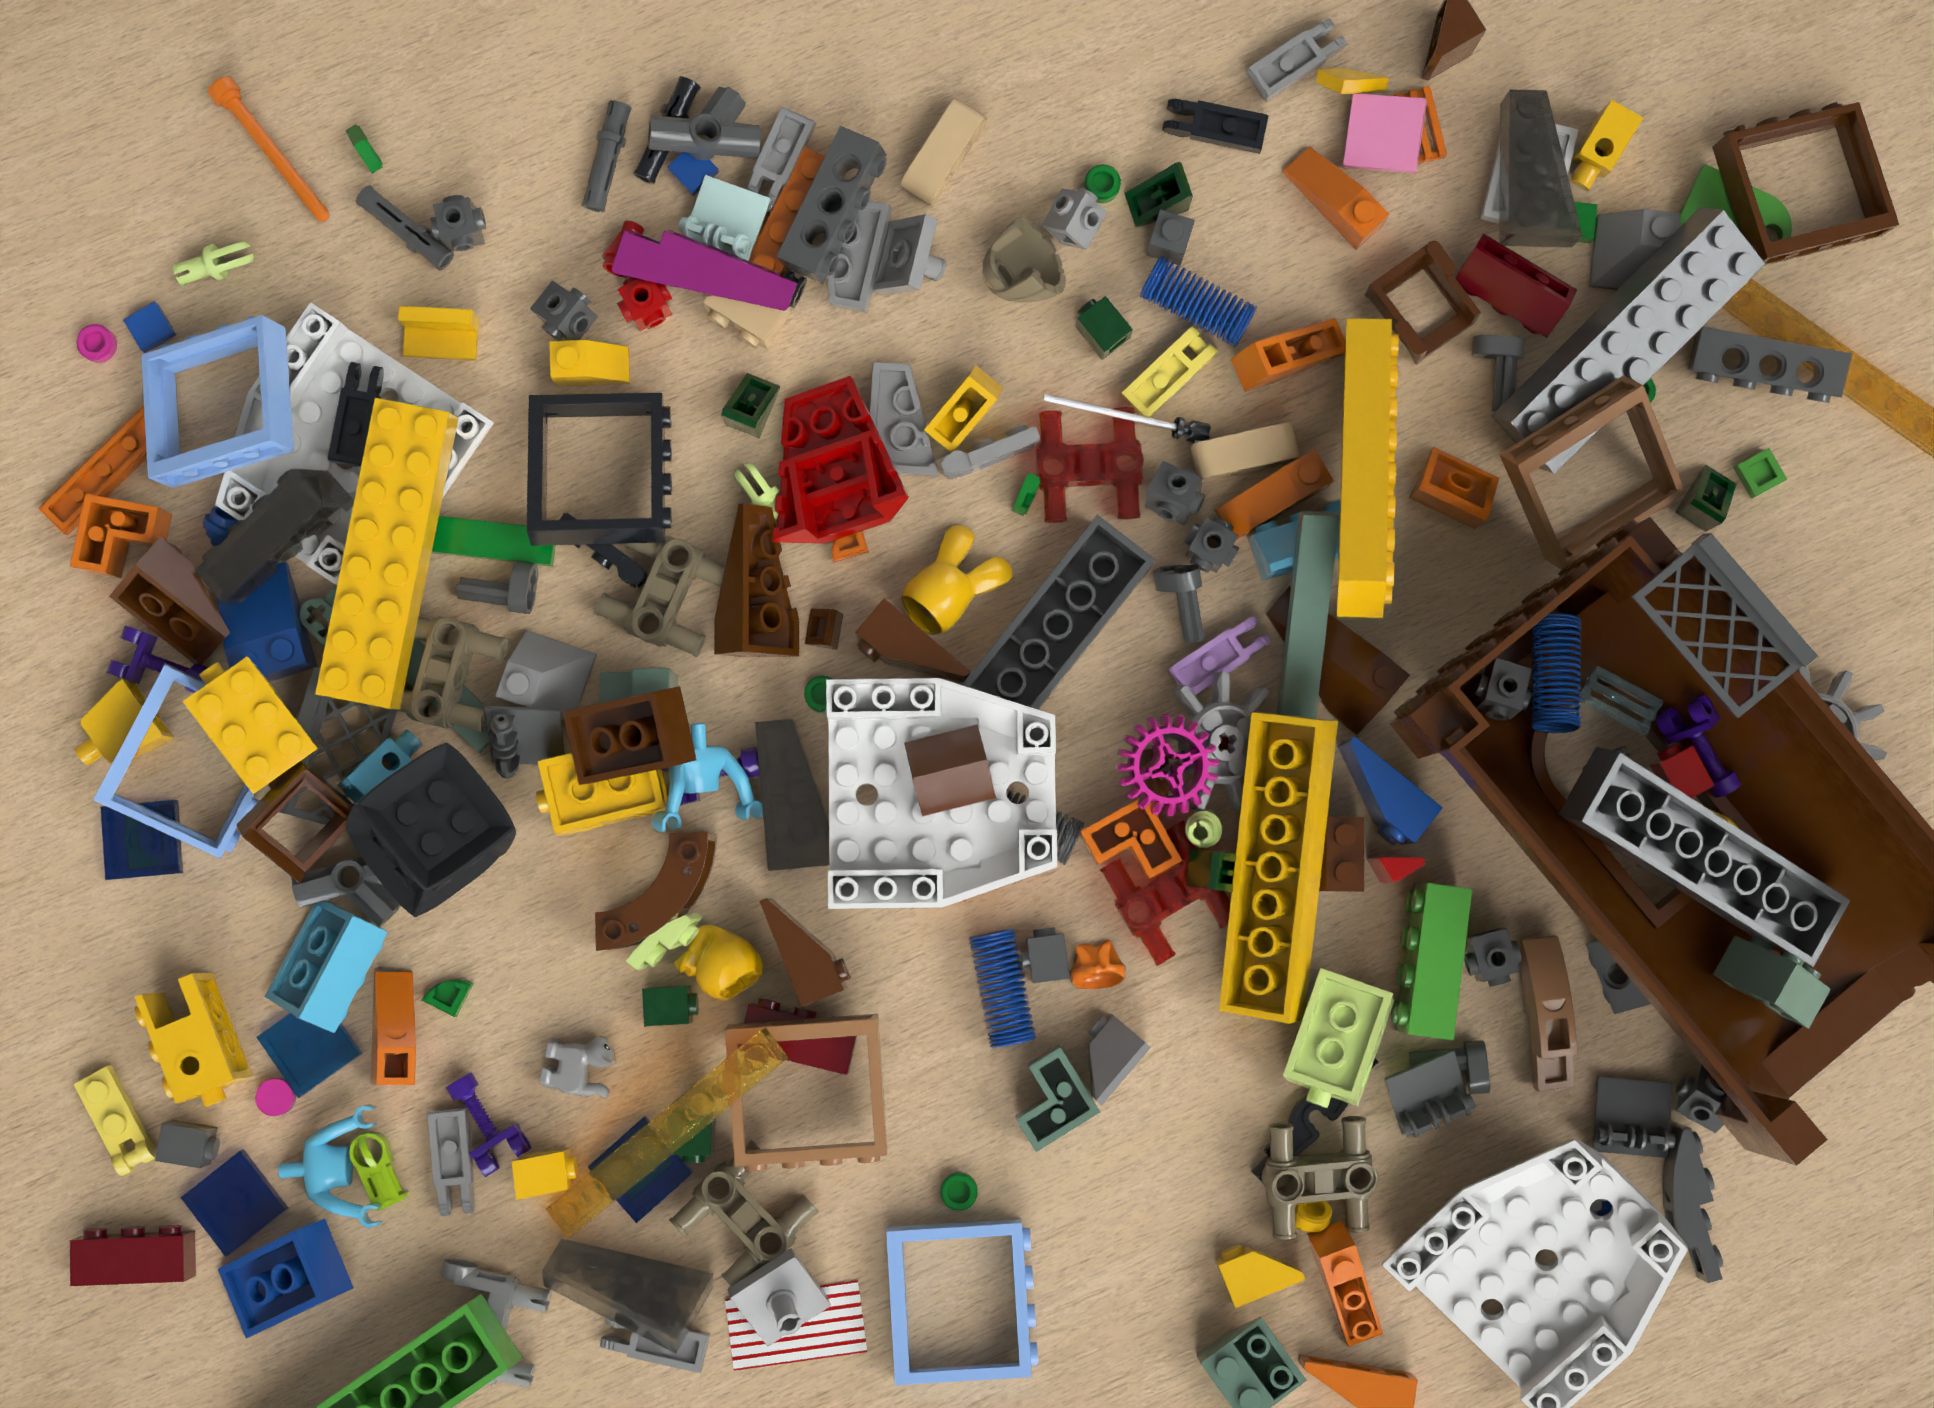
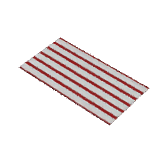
(829, 1334)

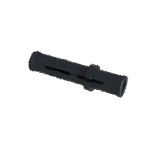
(676, 107)

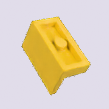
(439, 333)

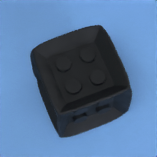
(430, 829)

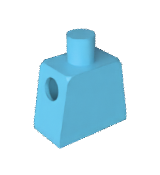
(372, 772)

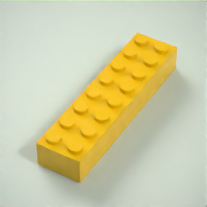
(1368, 469)
(387, 554)
(1278, 866)

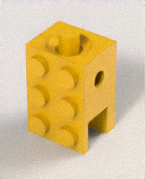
(249, 723)
(596, 804)
(199, 1050)

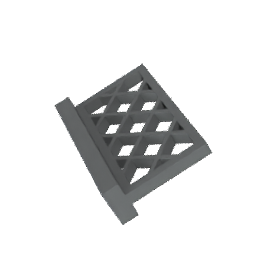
(1750, 601)
(311, 719)

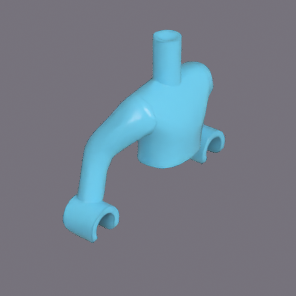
(702, 777)
(330, 1167)

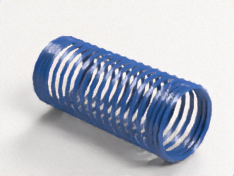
(1232, 329)
(1556, 628)
(1015, 1034)

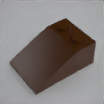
(172, 602)
(903, 644)
(629, 736)
(1343, 855)
(807, 960)

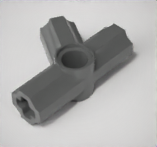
(715, 122)
(366, 894)

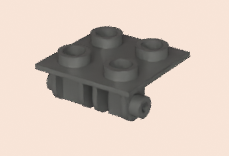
(523, 736)
(1428, 1093)
(1633, 1117)

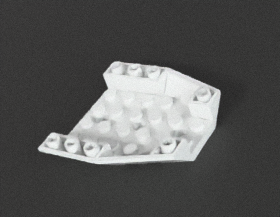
(317, 368)
(887, 849)
(1558, 1321)

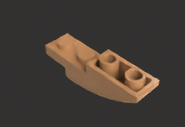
(1550, 1012)

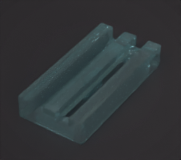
(1648, 714)

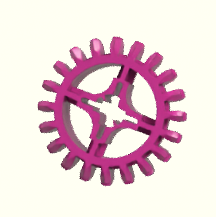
(1175, 781)

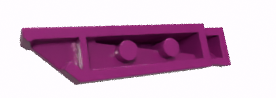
(701, 268)

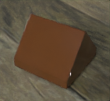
(824, 628)

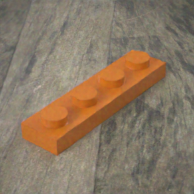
(785, 211)

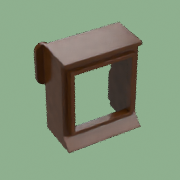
(1440, 269)
(281, 791)

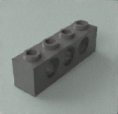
(846, 152)
(1829, 365)

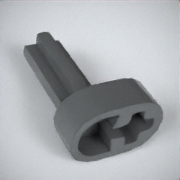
(1506, 352)
(1183, 581)
(517, 595)
(1470, 1058)

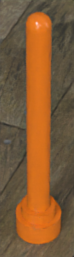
(227, 94)

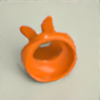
(1097, 967)

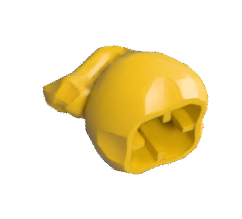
(721, 962)

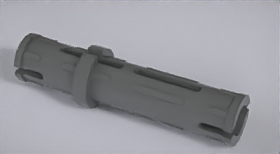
(610, 142)
(416, 237)

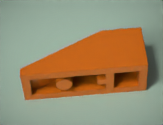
(1337, 197)
(1288, 354)
(1276, 494)
(1364, 1384)

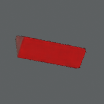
(1394, 868)

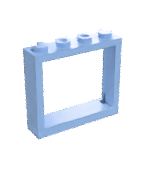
(160, 402)
(106, 794)
(1024, 1312)

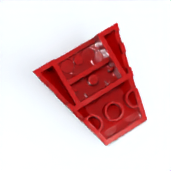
(833, 468)

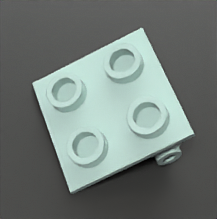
(726, 217)

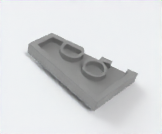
(859, 258)
(900, 419)

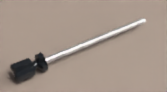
(1194, 431)

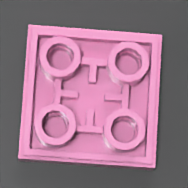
(1384, 133)

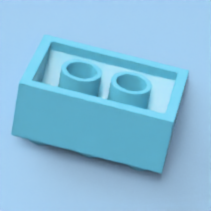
(1275, 545)
(326, 965)

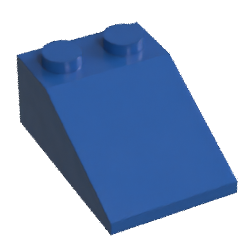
(269, 629)
(1390, 798)
(285, 1278)

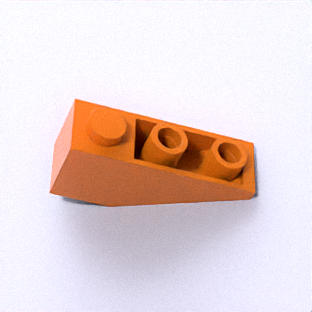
(393, 1029)
(1345, 1283)

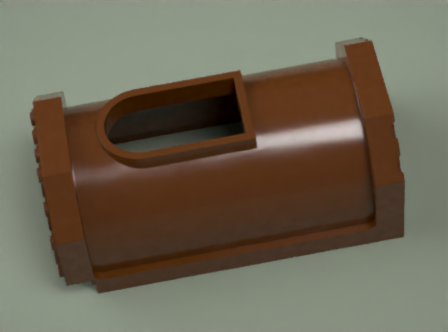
(1801, 793)

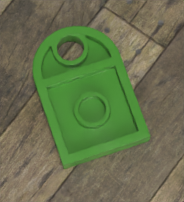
(1710, 192)

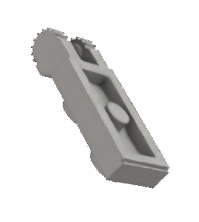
(1293, 60)
(781, 152)
(989, 453)
(451, 1157)
(689, 1356)

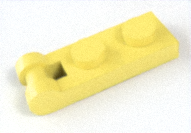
(1168, 373)
(115, 1119)

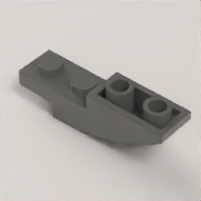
(1685, 1188)

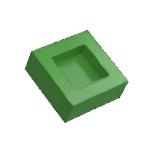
(1760, 473)

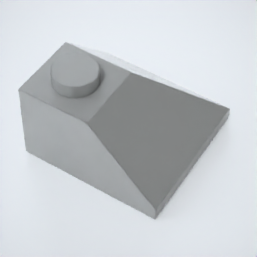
(1626, 242)
(545, 674)
(1112, 1055)

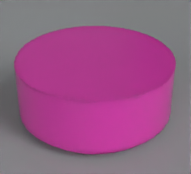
(96, 343)
(275, 1097)

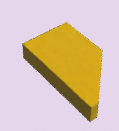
(1351, 81)

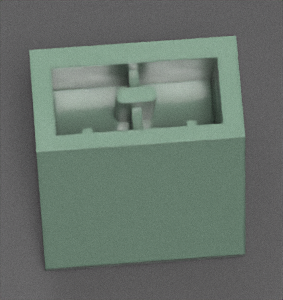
(1251, 1366)

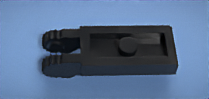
(1218, 125)
(354, 416)
(609, 555)

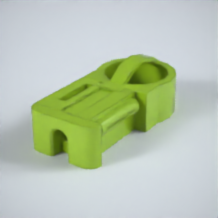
(378, 1177)

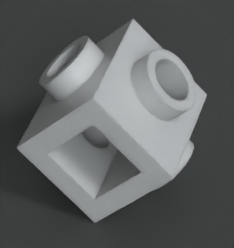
(1074, 218)

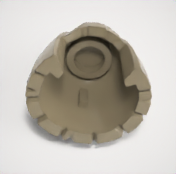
(1023, 264)

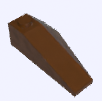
(753, 600)
(1354, 673)

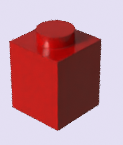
(1682, 770)

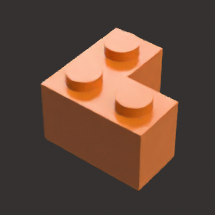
(107, 530)
(1134, 830)

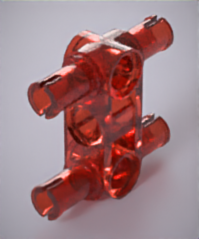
(1089, 466)
(1163, 897)

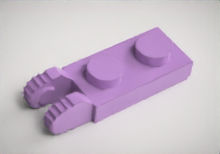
(1218, 655)

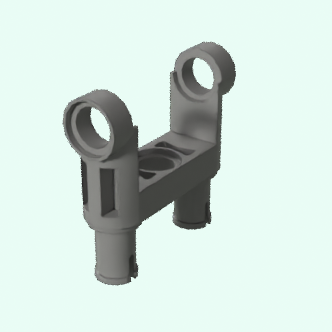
(503, 1296)

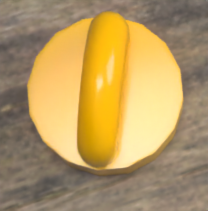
(1313, 1216)

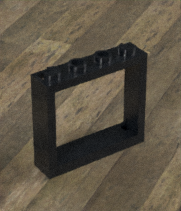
(597, 530)

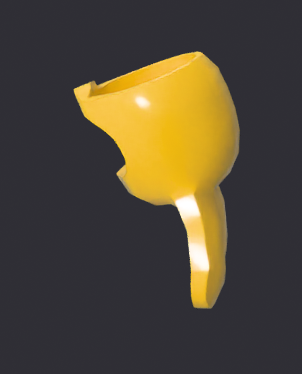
(945, 588)

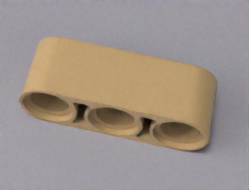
(943, 151)
(1245, 452)

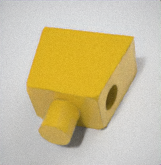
(1611, 135)
(111, 722)

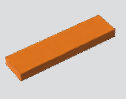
(99, 474)

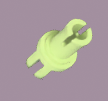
(211, 263)
(768, 495)
(1204, 828)

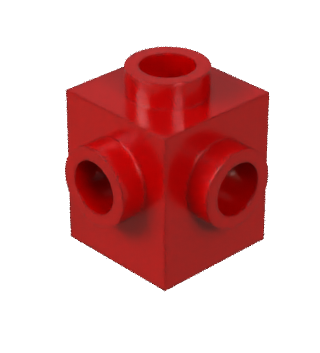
(647, 313)

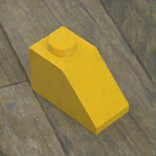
(588, 363)
(964, 408)
(544, 1172)
(1254, 1274)

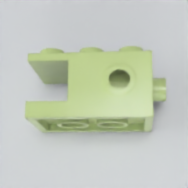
(1338, 1038)

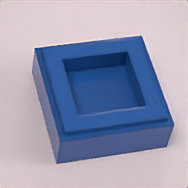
(691, 171)
(149, 327)

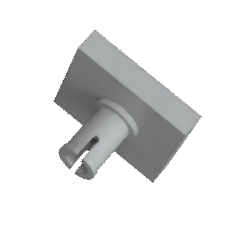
(907, 256)
(779, 1297)

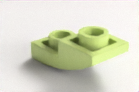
(672, 935)

